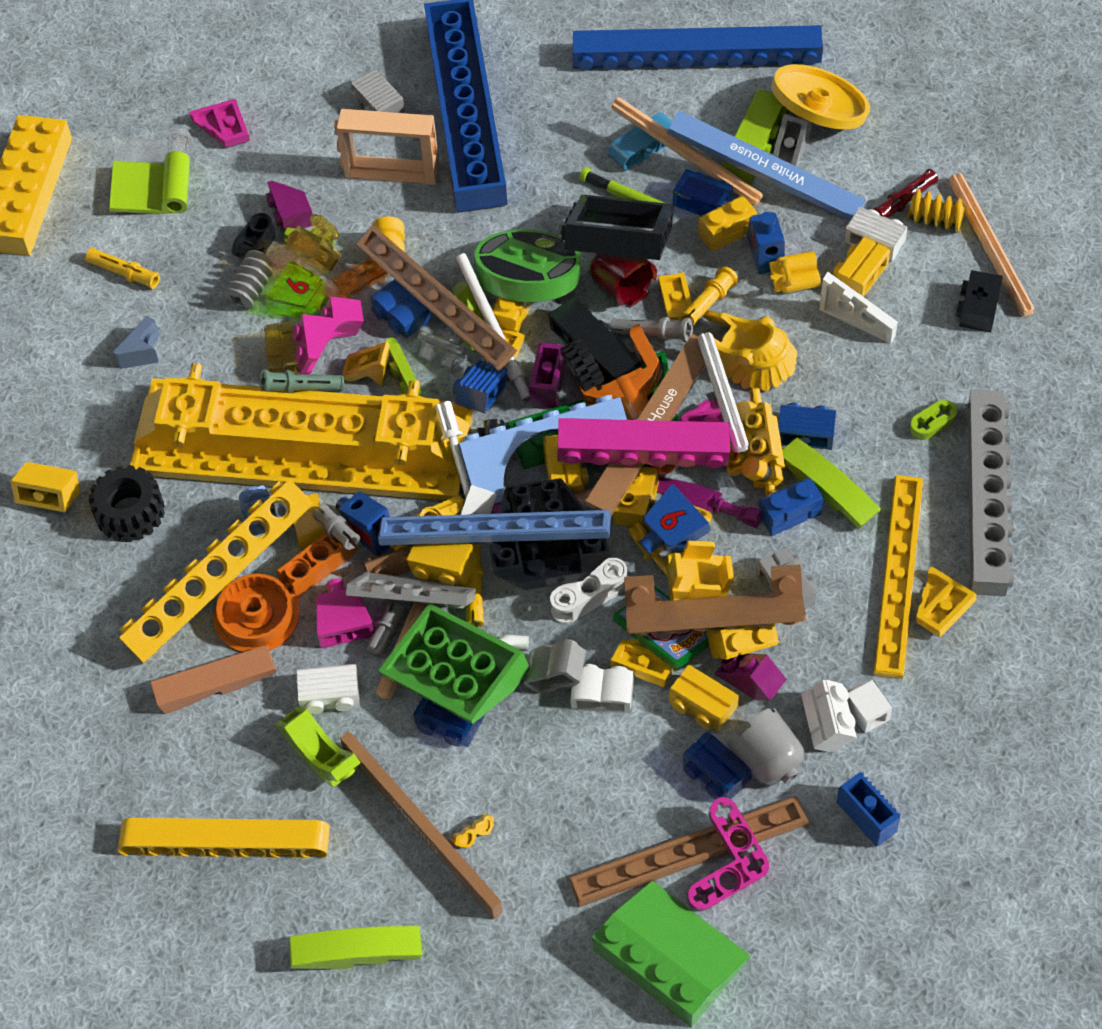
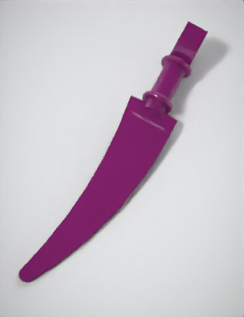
(710, 500)

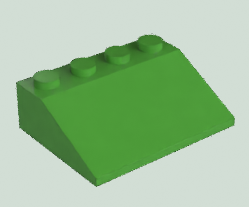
(455, 664)
(669, 952)

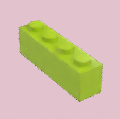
(759, 127)

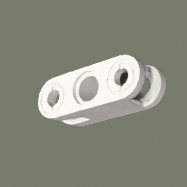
(570, 598)

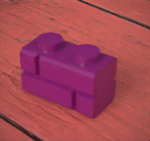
(547, 376)

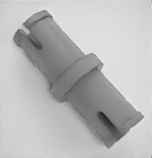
(336, 526)

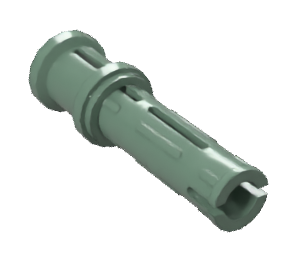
(288, 378)

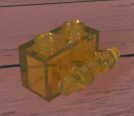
(315, 246)

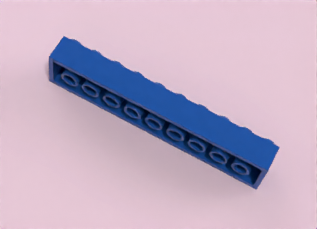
(465, 105)

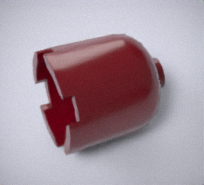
(623, 277)

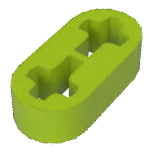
(930, 415)

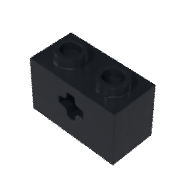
(980, 301)

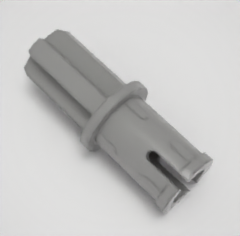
(385, 628)

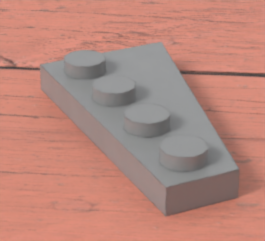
(407, 589)

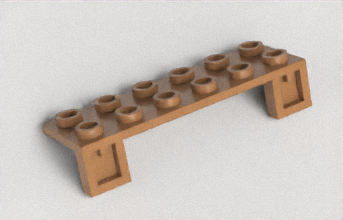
(700, 614)

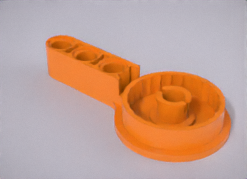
(274, 597)

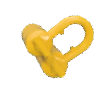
(795, 272)

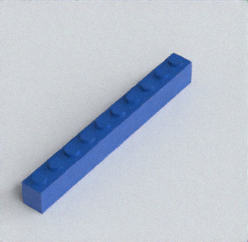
(697, 47)

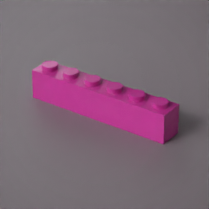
(643, 442)

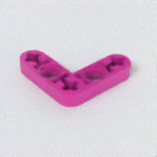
(738, 866)

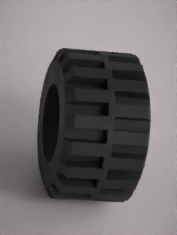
(132, 520)

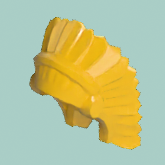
(754, 351)

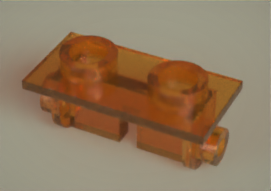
(366, 274)

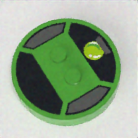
(526, 265)

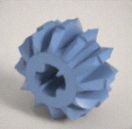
(248, 499)

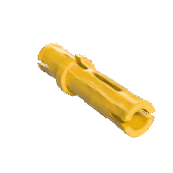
(131, 271)
(474, 610)

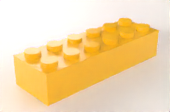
(29, 178)

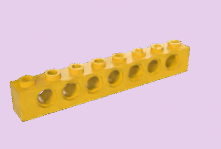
(295, 504)

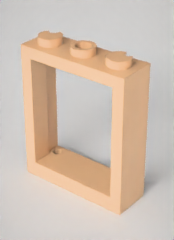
(389, 125)

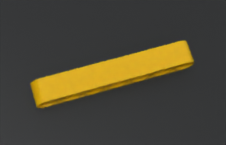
(223, 836)

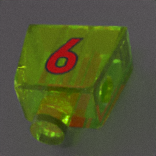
(296, 292)

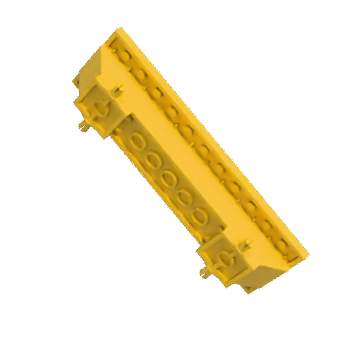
(311, 437)

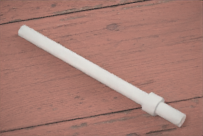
(514, 371)

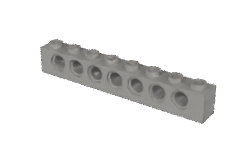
(987, 579)

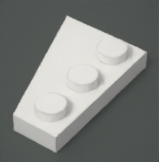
(852, 308)

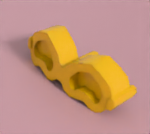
(468, 834)

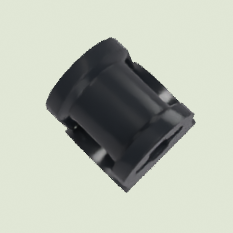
(256, 235)

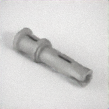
(663, 329)

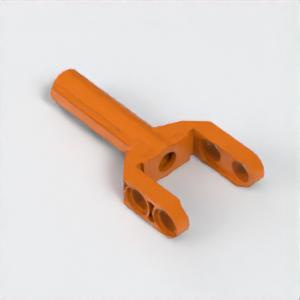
(634, 386)

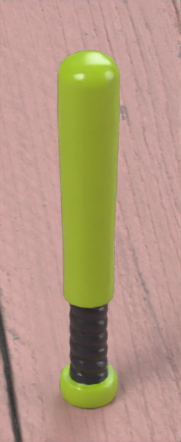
(613, 187)

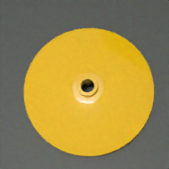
(820, 97)

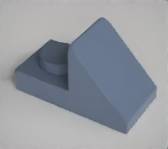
(137, 346)

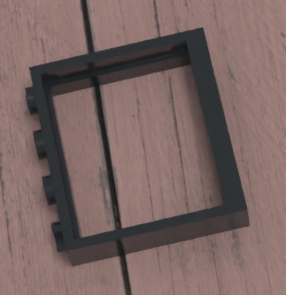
(618, 240)

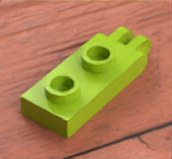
(399, 366)

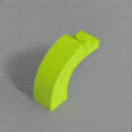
(316, 748)

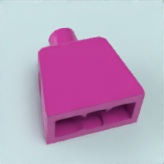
(341, 616)

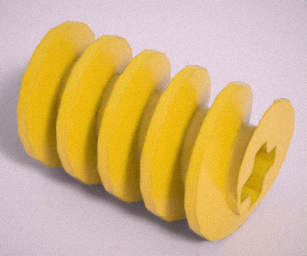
(936, 210)

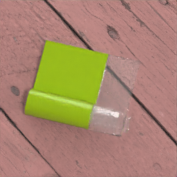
(151, 174)

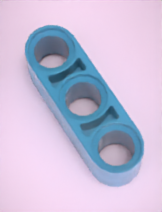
(637, 144)

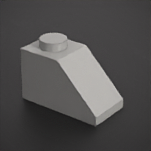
(792, 138)

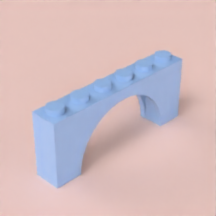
(488, 455)

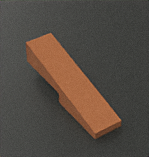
(218, 676)

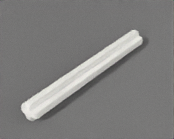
(723, 392)

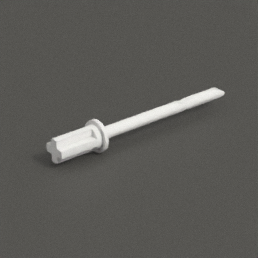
(451, 431)

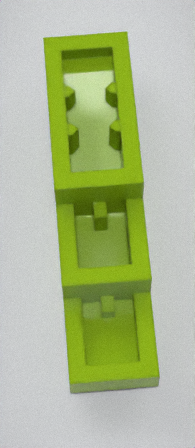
(831, 482)
(354, 946)

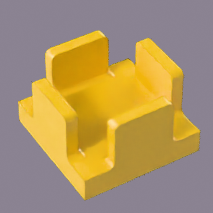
(698, 572)

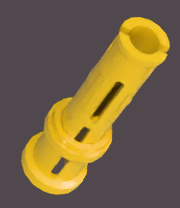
(714, 290)

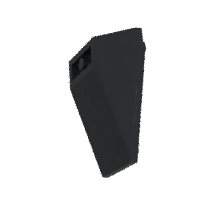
(545, 561)

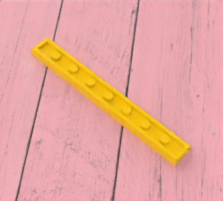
(898, 577)

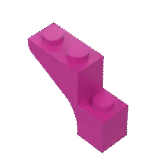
(337, 319)

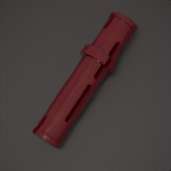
(925, 181)

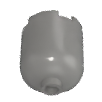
(768, 748)

